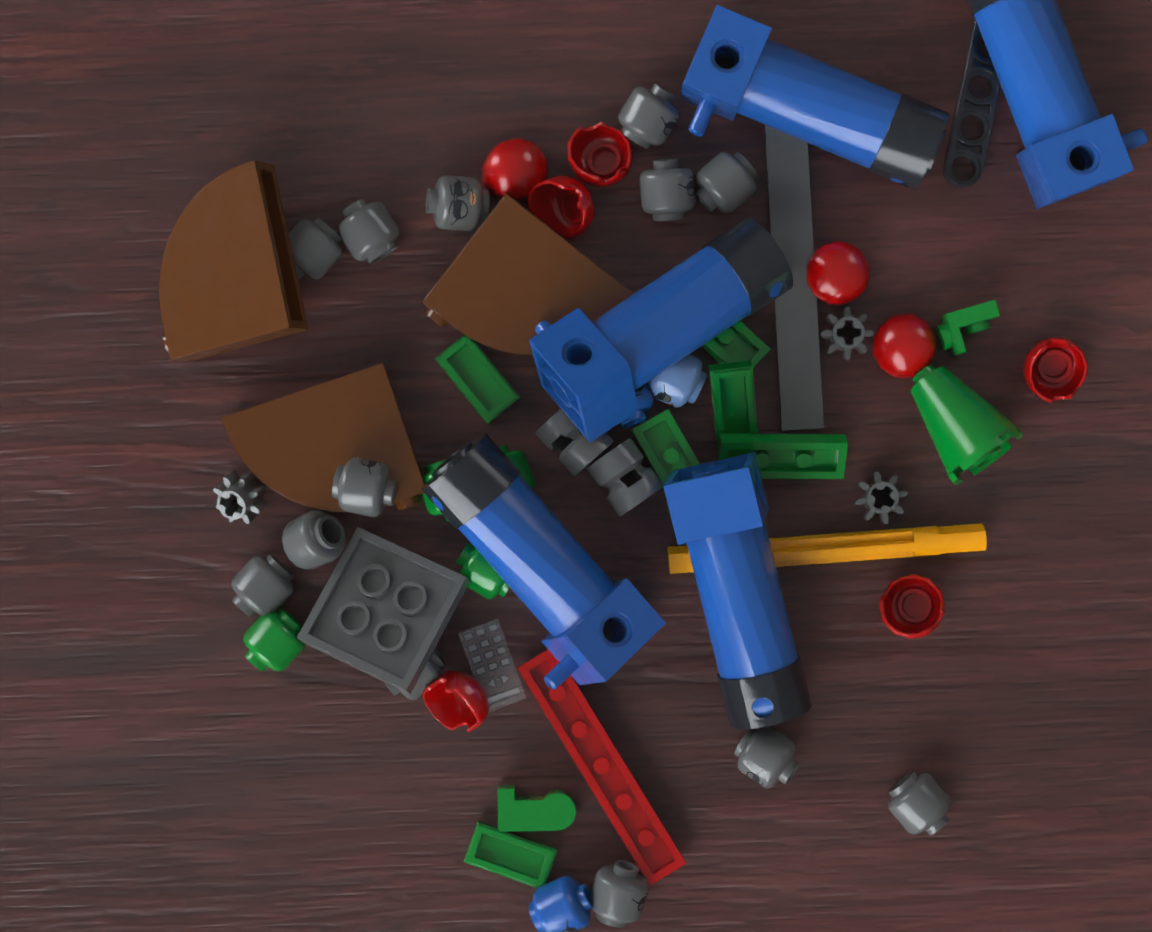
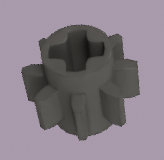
(855, 325)
(892, 495)
(240, 496)

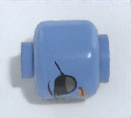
(679, 383)

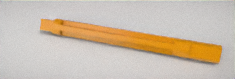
(860, 546)

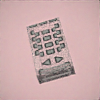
(493, 664)

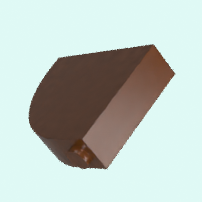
(230, 268)
(514, 278)
(309, 433)

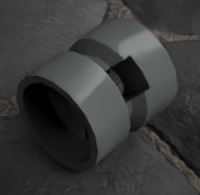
(574, 449)
(616, 464)

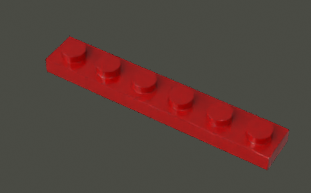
(604, 770)

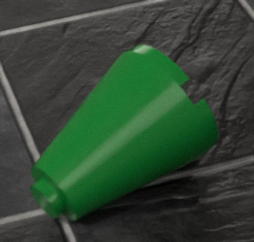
(961, 423)

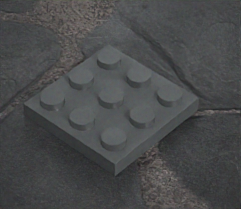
(383, 610)

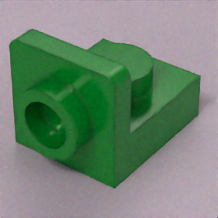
(972, 319)

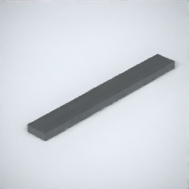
(797, 308)

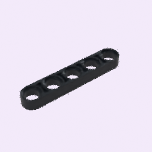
(969, 106)

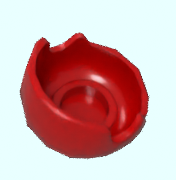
(599, 155)
(514, 169)
(563, 205)
(837, 273)
(904, 345)
(1055, 369)
(912, 606)
(457, 700)

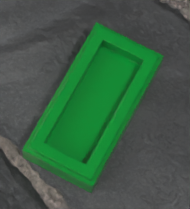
(477, 378)
(733, 398)
(510, 855)

